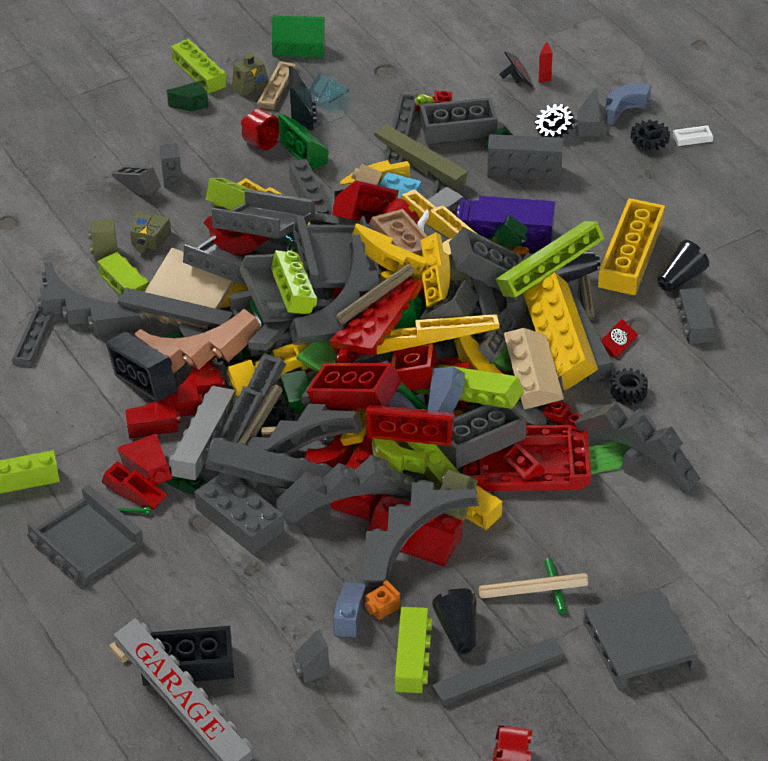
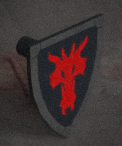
(516, 65)

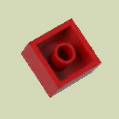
(416, 365)

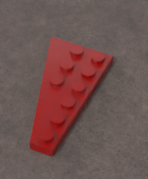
(374, 323)

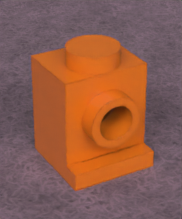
(383, 601)

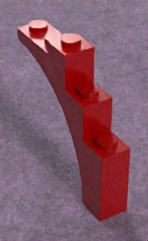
(165, 415)

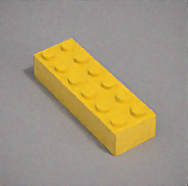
(631, 246)
(557, 317)

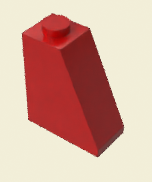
(147, 458)

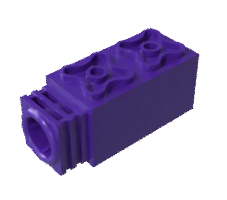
(490, 212)

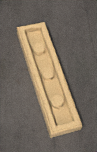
(275, 86)

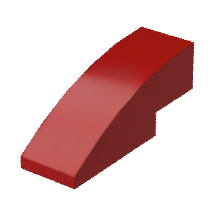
(133, 486)

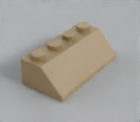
(534, 367)

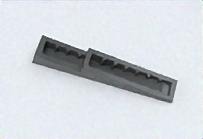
(251, 397)

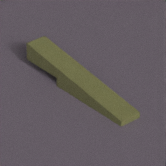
(422, 157)

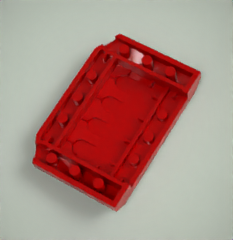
(555, 447)

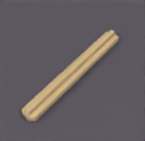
(533, 585)

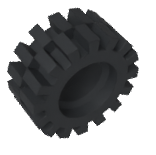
(631, 378)

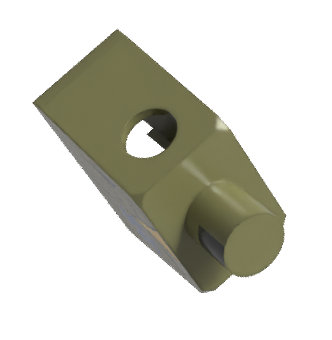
(249, 75)
(149, 231)

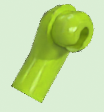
(423, 99)

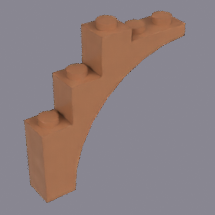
(197, 350)

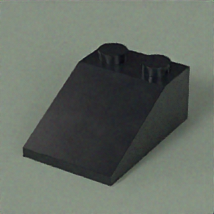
(301, 102)

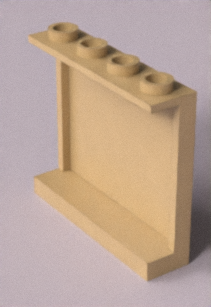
(187, 284)

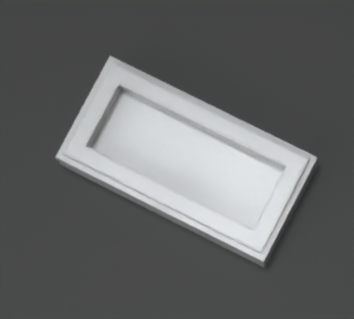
(692, 135)

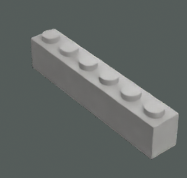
(206, 425)

